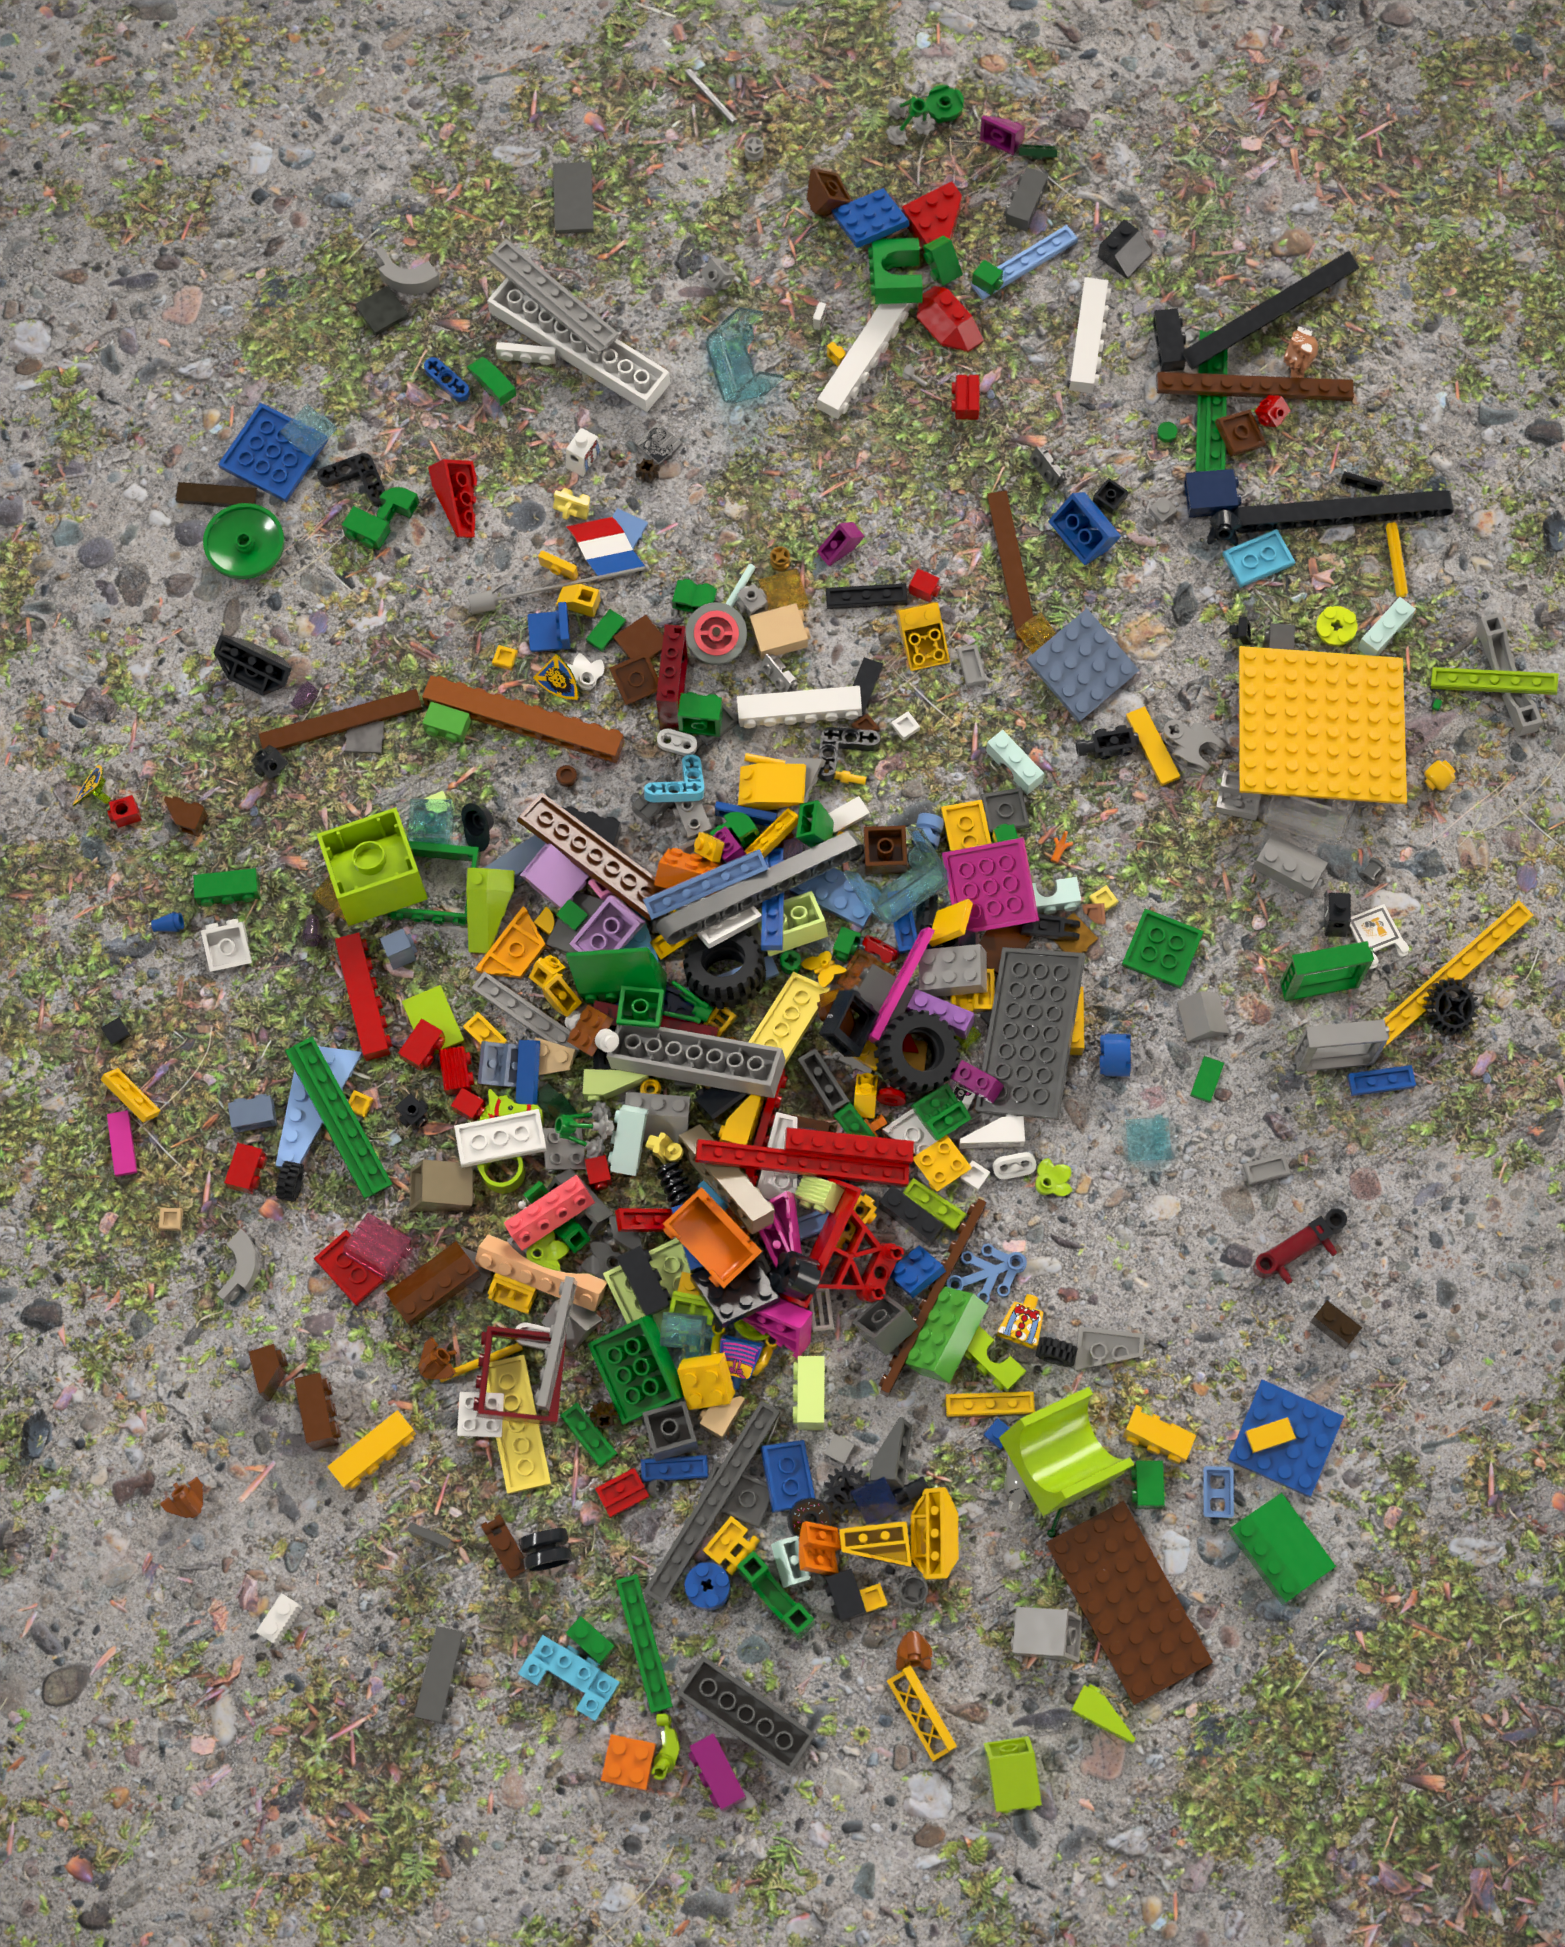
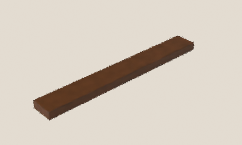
(1010, 558)
(341, 720)

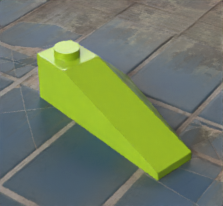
(487, 901)

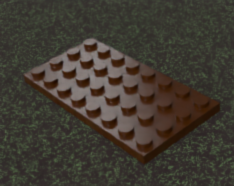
(1128, 1603)

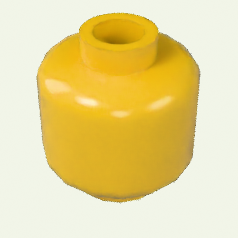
(1439, 775)

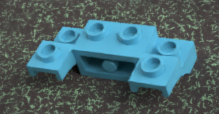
(575, 1671)

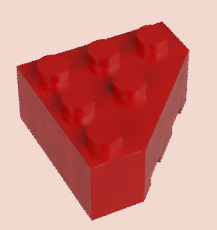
(934, 214)

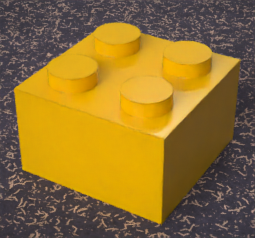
(706, 1381)

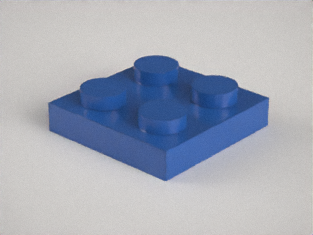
(916, 1271)

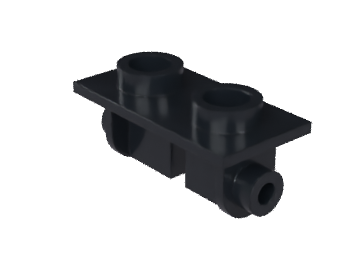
(926, 913)

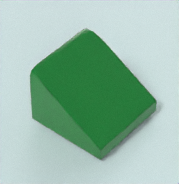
(572, 915)

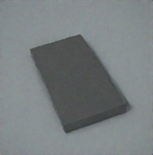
(573, 197)

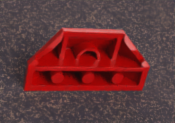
(948, 320)

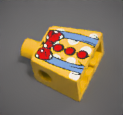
(1022, 1323)

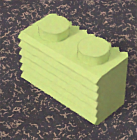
(818, 1193)

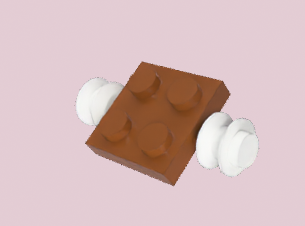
(591, 1031)

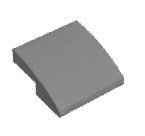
(1235, 803)

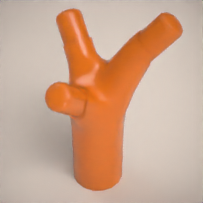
(1060, 846)

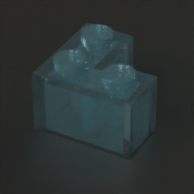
(684, 1332)

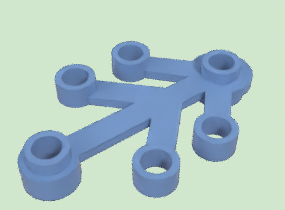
(990, 1271)

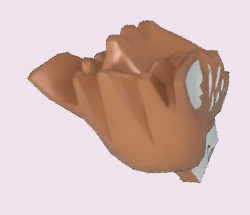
(1301, 352)

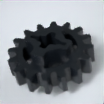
(836, 1490)

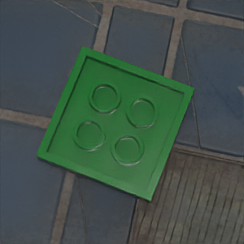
(1162, 948)

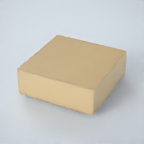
(170, 1219)

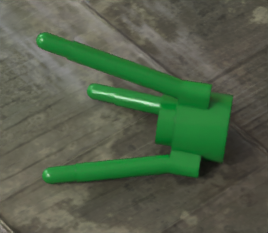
(701, 1010)

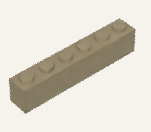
(730, 1185)

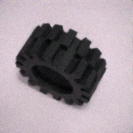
(289, 1181)
(1056, 1351)

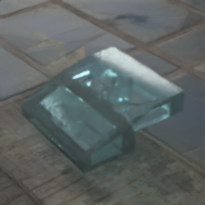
(308, 430)

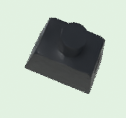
(1337, 910)

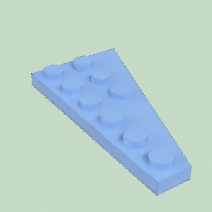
(301, 1117)

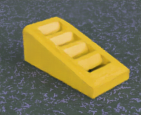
(726, 1024)

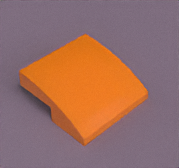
(818, 1548)

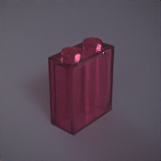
(378, 1246)

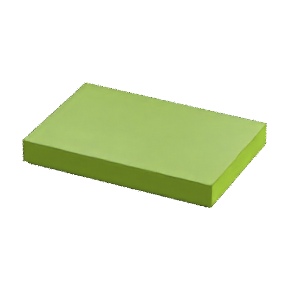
(434, 1008)

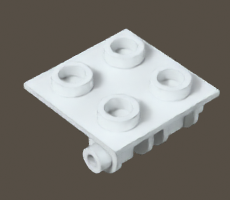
(473, 1426)

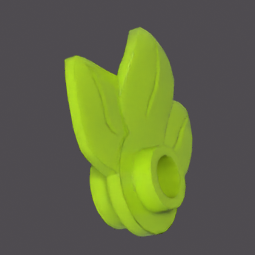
(1055, 1176)
(550, 1251)

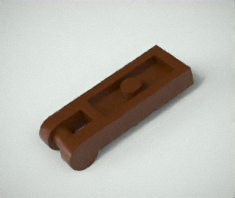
(505, 1547)

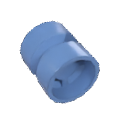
(932, 827)

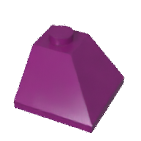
(1002, 133)

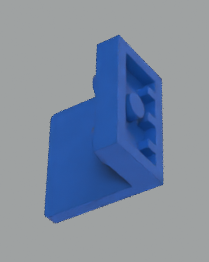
(549, 630)

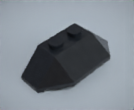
(251, 665)

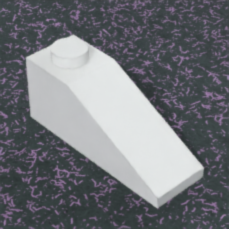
(1000, 1133)

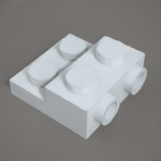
(226, 945)

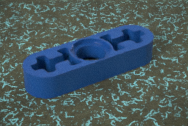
(447, 387)

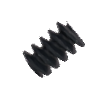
(673, 1183)

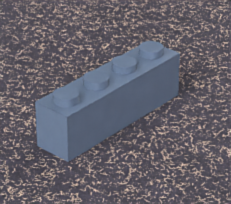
(518, 858)

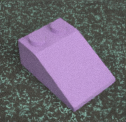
(609, 927)

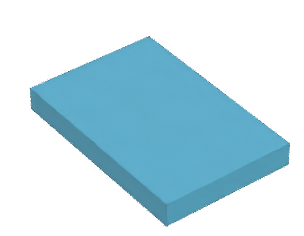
(1258, 558)

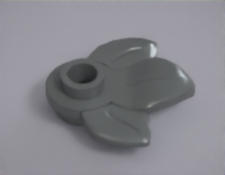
(600, 1261)

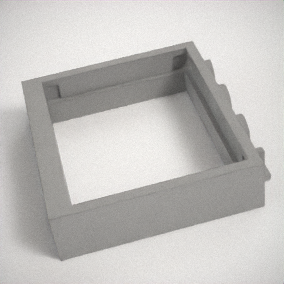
(1367, 1035)

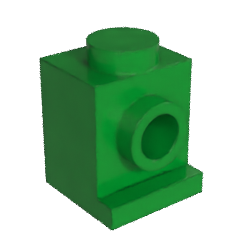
(846, 944)

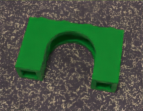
(890, 287)
(789, 1612)

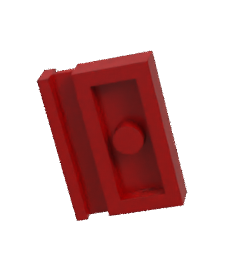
(622, 1492)

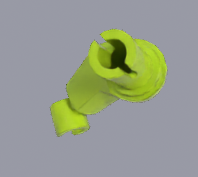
(668, 1755)

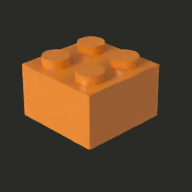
(628, 1762)

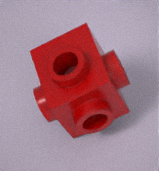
(1272, 411)

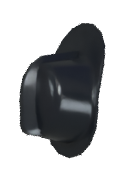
(477, 824)

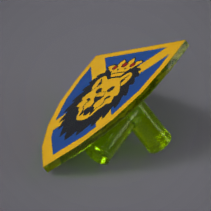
(558, 679)
(93, 785)

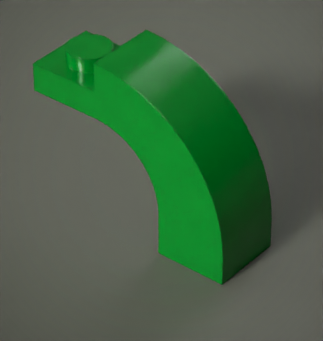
(570, 1232)

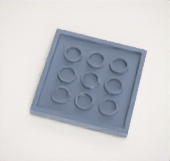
(1082, 665)

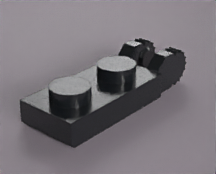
(1051, 927)

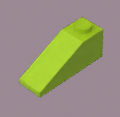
(1098, 1711)

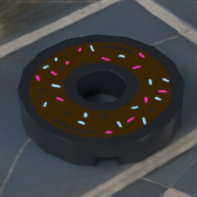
(804, 1507)

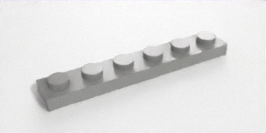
(522, 1011)
(554, 1351)

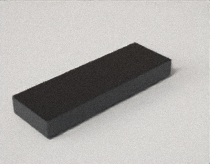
(867, 679)

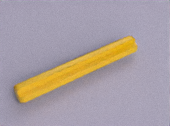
(1396, 560)

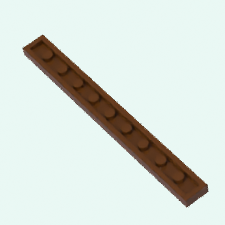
(1254, 386)
(926, 1305)

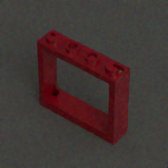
(671, 676)
(481, 1381)

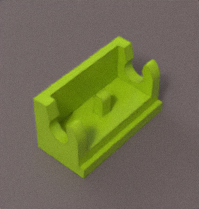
(690, 1304)

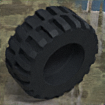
(731, 989)
(938, 1038)

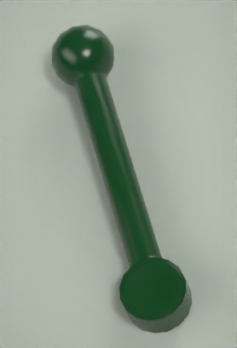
(1051, 1532)

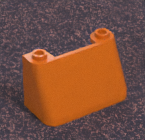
(712, 1238)

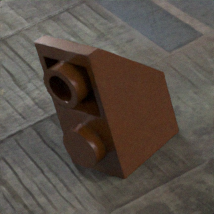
(187, 816)

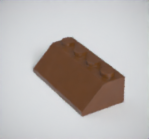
(433, 1284)

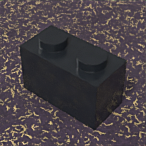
(845, 1595)

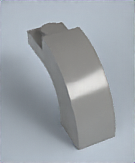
(246, 1268)

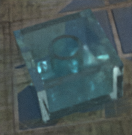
(431, 821)

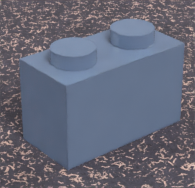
(399, 948)
(252, 1113)

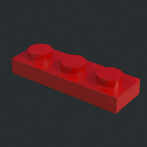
(641, 1219)

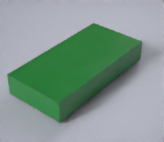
(605, 630)
(1207, 1079)

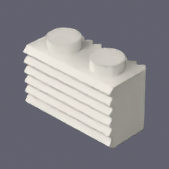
(279, 1619)

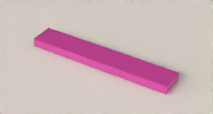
(900, 983)

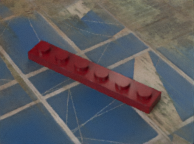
(667, 1022)

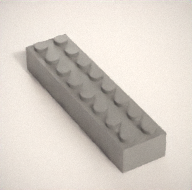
(698, 1059)

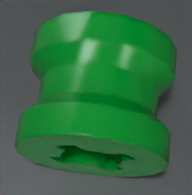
(790, 966)

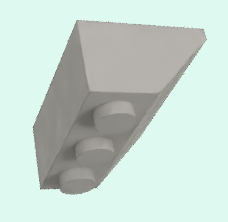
(1290, 865)
(665, 1113)

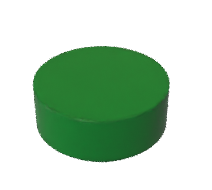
(1167, 432)

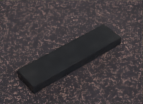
(866, 596)

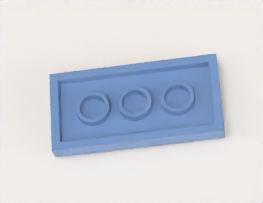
(835, 896)

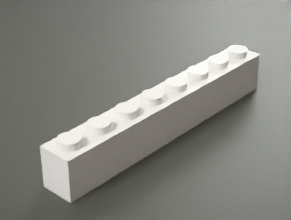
(862, 357)

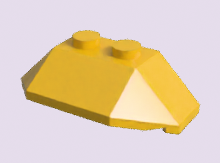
(934, 1534)

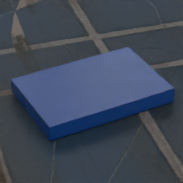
(787, 1474)

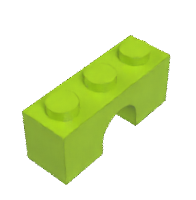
(1004, 1374)

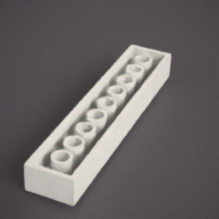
(616, 367)

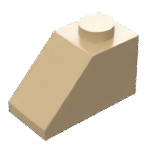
(720, 1418)

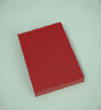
(349, 1276)

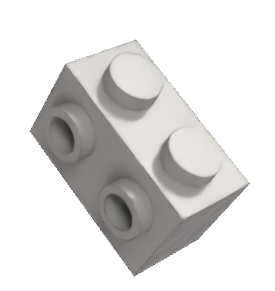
(692, 818)

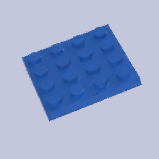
(266, 457)
(1296, 1462)

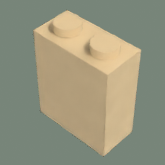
(779, 630)

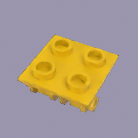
(941, 1163)

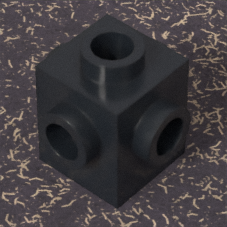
(269, 762)
(412, 1112)

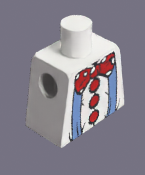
(583, 448)

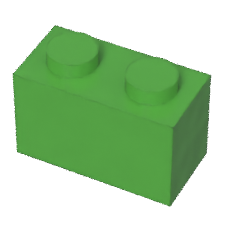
(446, 722)

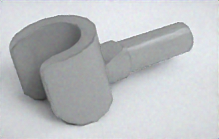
(908, 374)

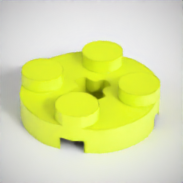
(1340, 615)

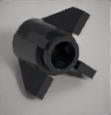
(1223, 527)

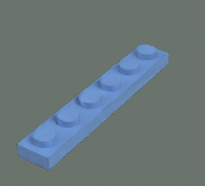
(705, 884)

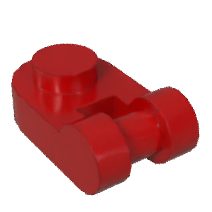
(876, 946)

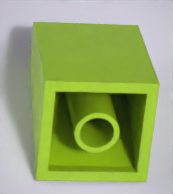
(1013, 1774)

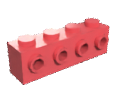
(549, 1212)

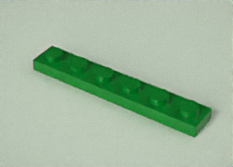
(644, 1643)

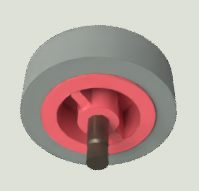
(716, 633)

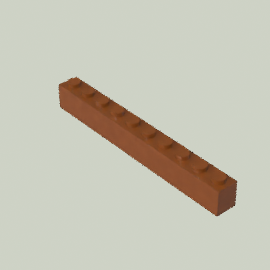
(526, 719)

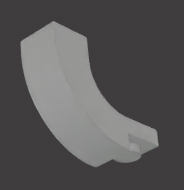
(406, 281)

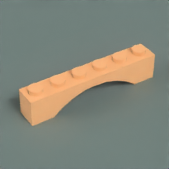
(503, 1259)

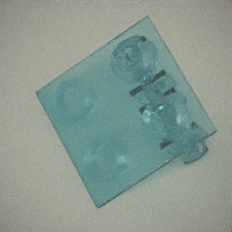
(1148, 1138)

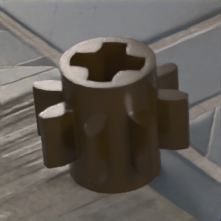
(652, 471)
(603, 1414)

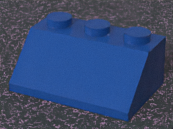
(1084, 527)

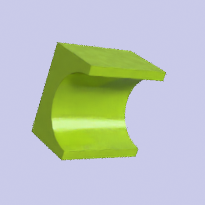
(371, 866)
(1060, 1453)

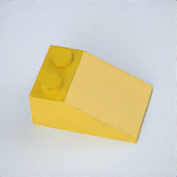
(771, 785)
(743, 1121)

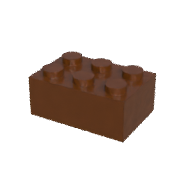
(317, 1411)

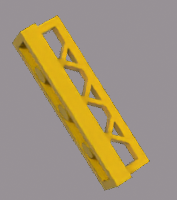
(931, 1712)

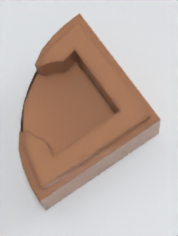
(1095, 912)

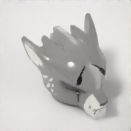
(1015, 1488)

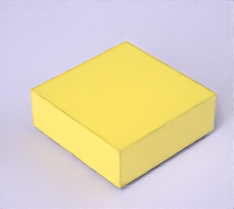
(1104, 896)

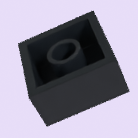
(1110, 496)

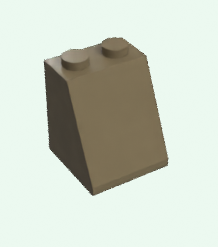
(441, 1186)

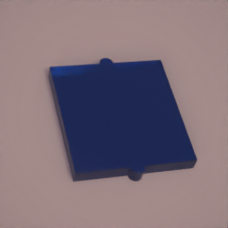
(875, 1500)

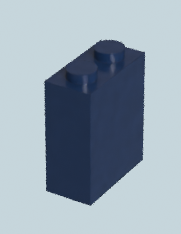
(1211, 492)

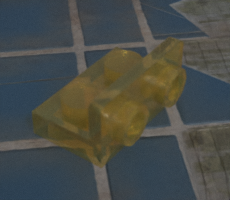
(1035, 632)

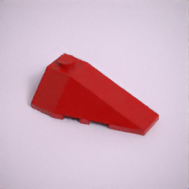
(454, 487)

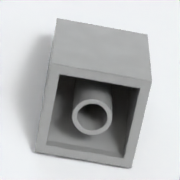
(1047, 1634)

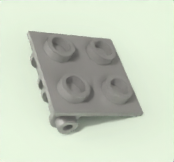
(563, 1153)

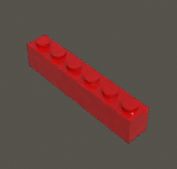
(362, 996)

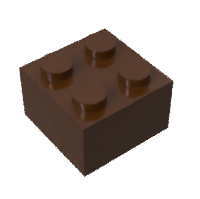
(885, 850)

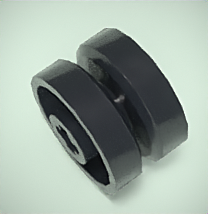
(545, 1549)

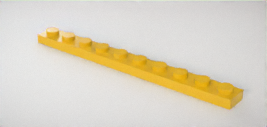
(1459, 966)

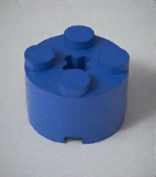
(1116, 1055)
(701, 1575)

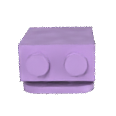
(554, 876)

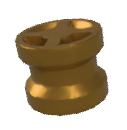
(777, 554)

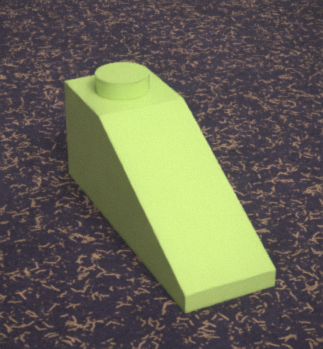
(609, 1083)

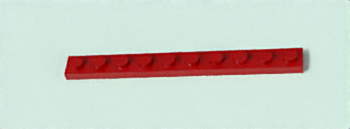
(801, 1163)

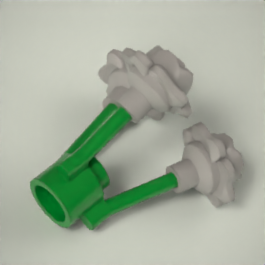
(922, 123)
(601, 1113)

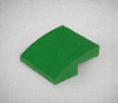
(941, 1112)

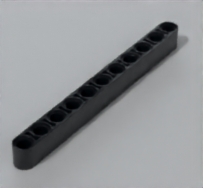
(1270, 310)
(1344, 511)

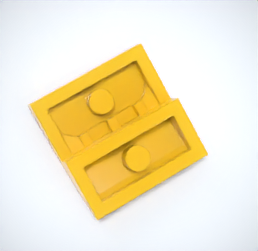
(977, 1001)

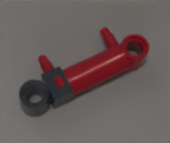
(1313, 1235)

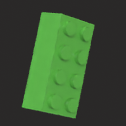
(946, 1334)

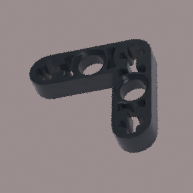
(357, 469)
(834, 744)

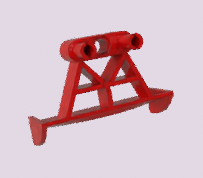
(884, 1255)

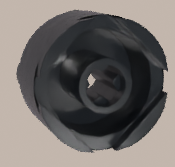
(796, 1275)

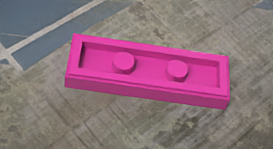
(122, 1143)

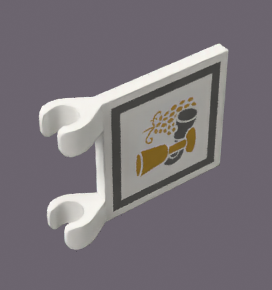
(1379, 930)

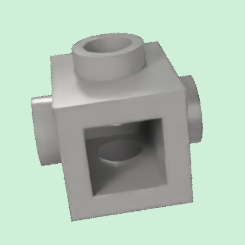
(718, 273)
(752, 600)

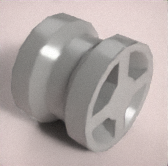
(750, 146)

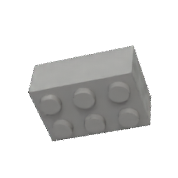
(953, 970)

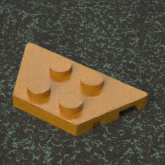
(514, 949)

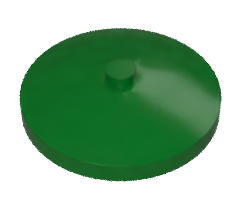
(243, 541)

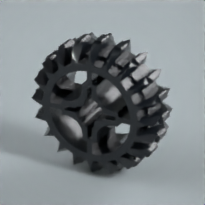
(1440, 1003)

